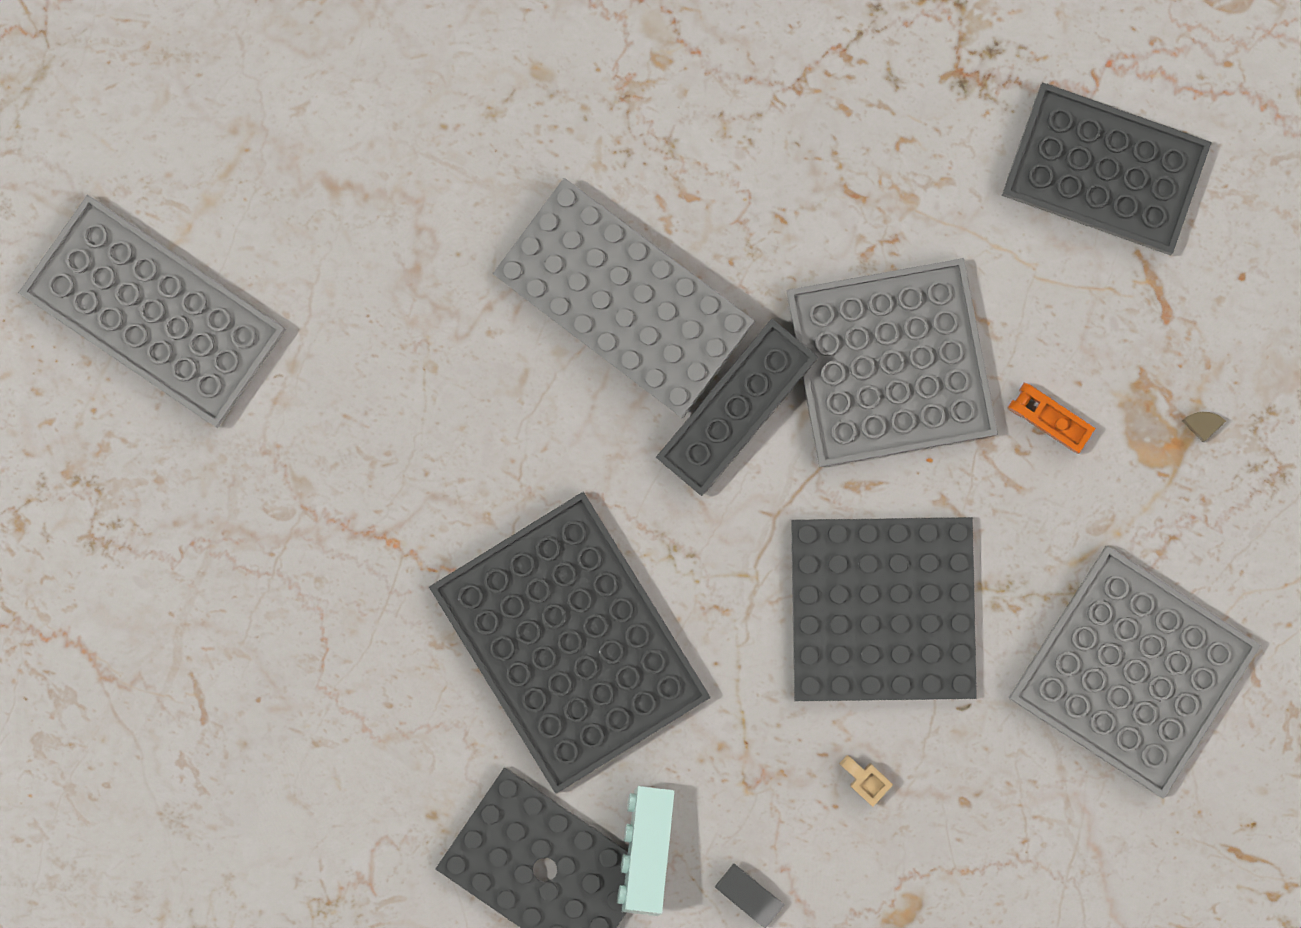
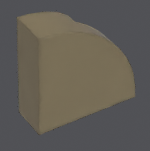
(1204, 424)

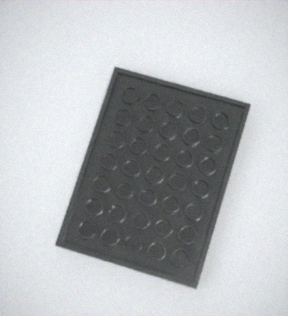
(569, 642)

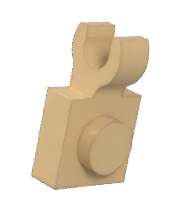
(868, 781)

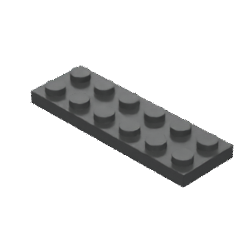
(737, 407)

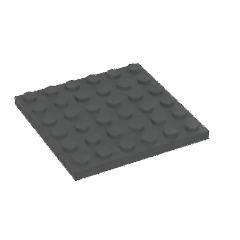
(883, 609)

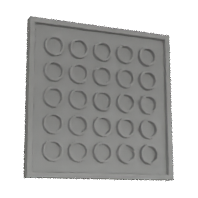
(893, 362)
(1134, 671)

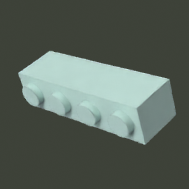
(647, 851)

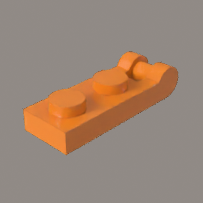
(1052, 418)

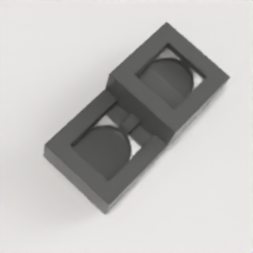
(749, 895)

